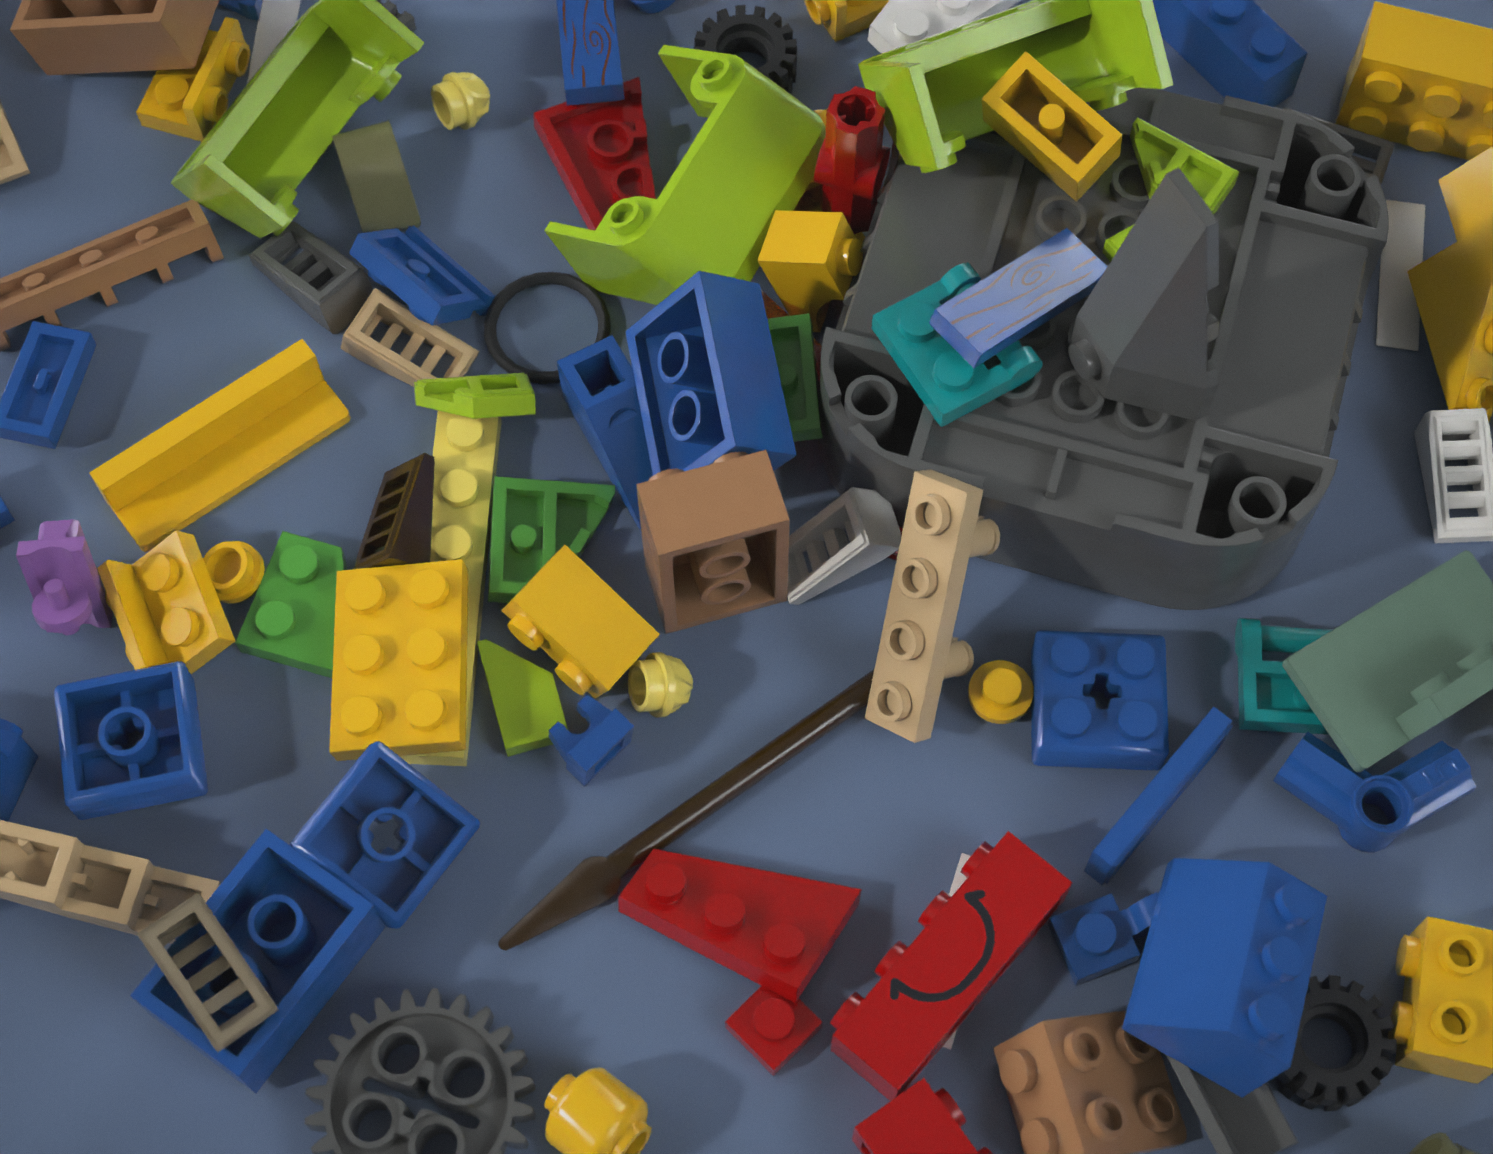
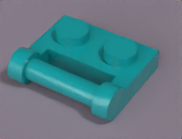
(933, 366)
(1264, 688)

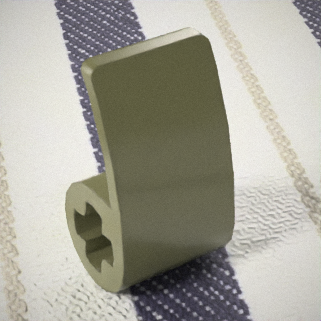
(377, 178)

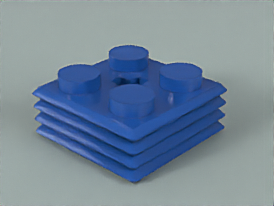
(1065, 719)
(96, 722)
(429, 830)

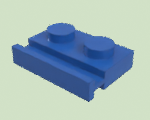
(421, 275)

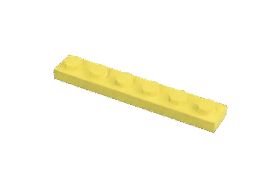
(461, 528)

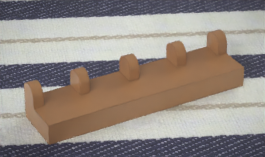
(103, 264)

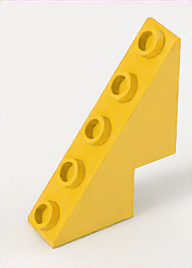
(1457, 289)

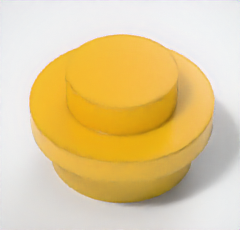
(234, 570)
(1000, 692)

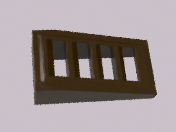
(401, 517)

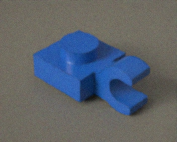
(1100, 936)

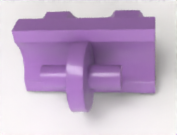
(63, 579)

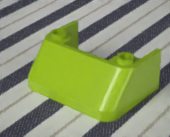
(938, 83)
(291, 110)
(720, 200)

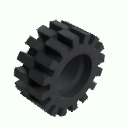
(756, 35)
(1369, 1047)

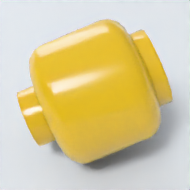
(596, 1115)

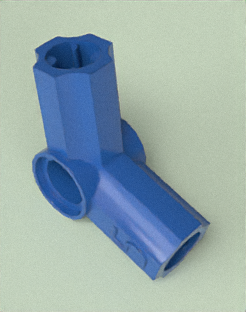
(1404, 793)

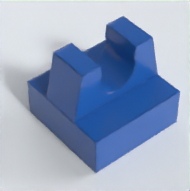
(597, 746)

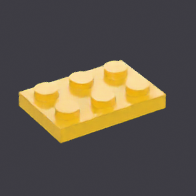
(400, 659)

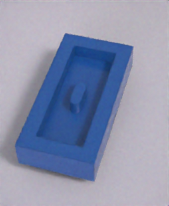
(44, 384)

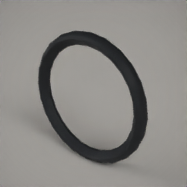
(529, 281)

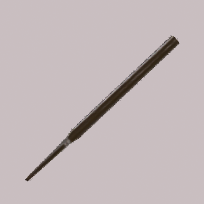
(599, 877)

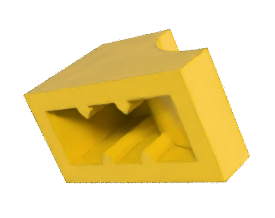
(810, 260)

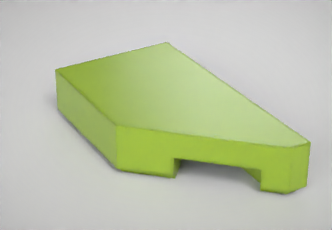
(1161, 153)
(478, 395)
(522, 698)

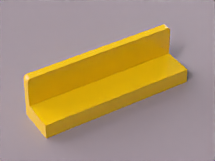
(220, 446)

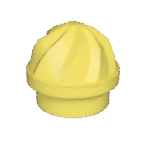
(460, 100)
(659, 684)

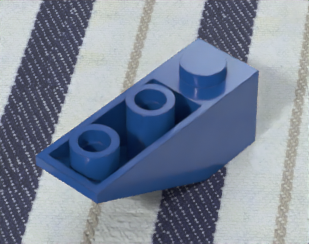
(605, 403)

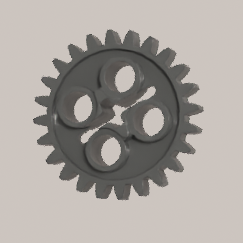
(446, 1045)

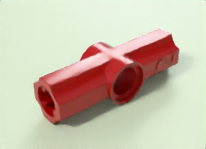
(853, 157)

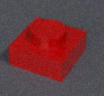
(772, 1027)

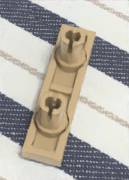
(924, 601)

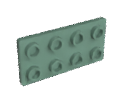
(1401, 662)

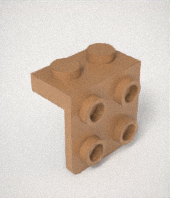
(1088, 1088)

